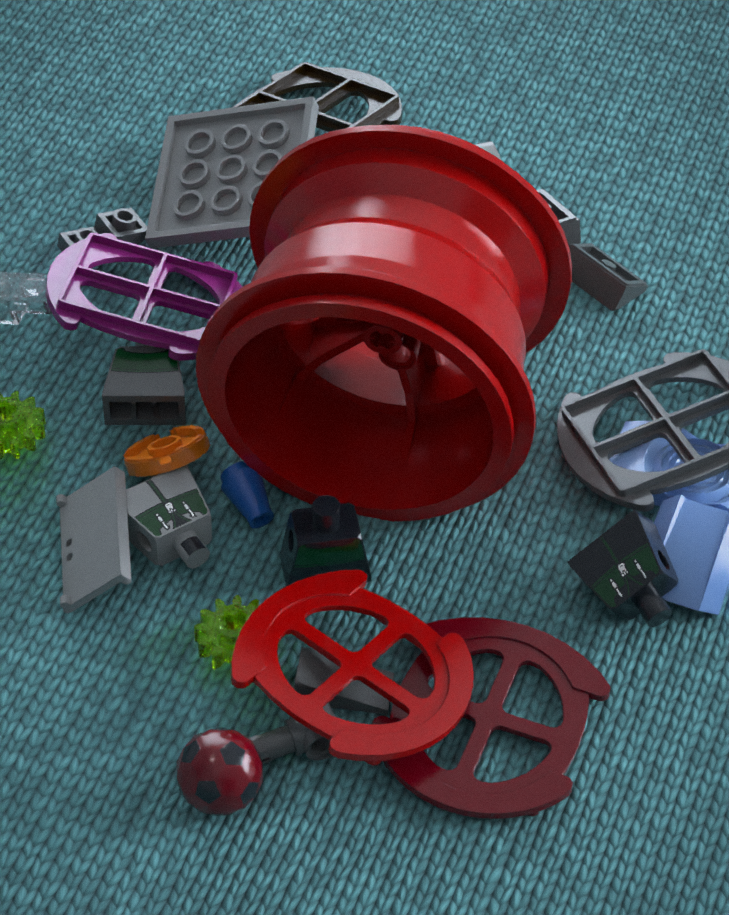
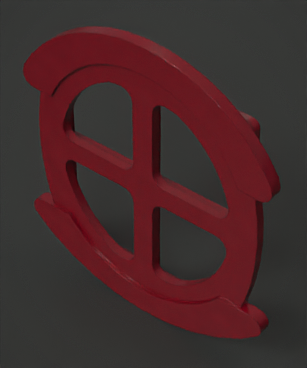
(543, 785)

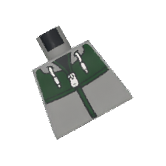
(170, 519)

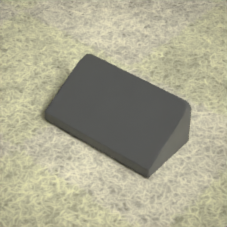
(604, 276)

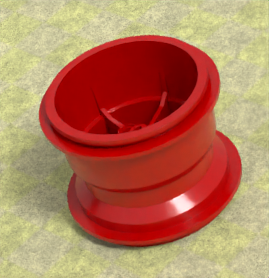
(387, 323)

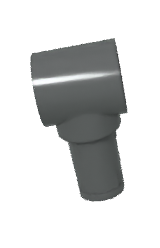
(292, 738)

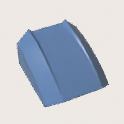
(699, 551)

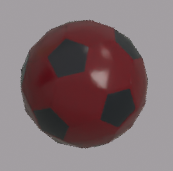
(219, 771)

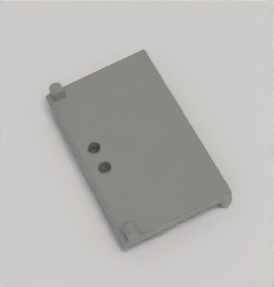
(94, 539)

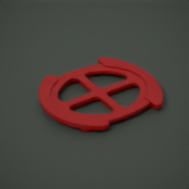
(285, 613)

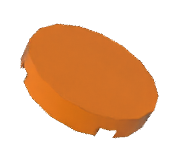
(161, 455)

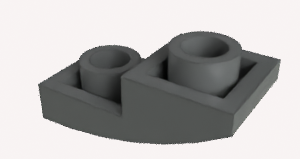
(121, 222)

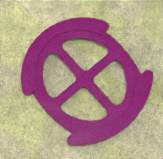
(73, 269)

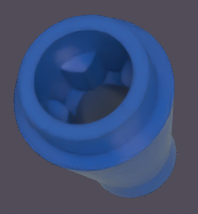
(247, 493)

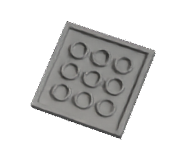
(216, 166)

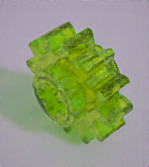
(20, 424)
(220, 629)

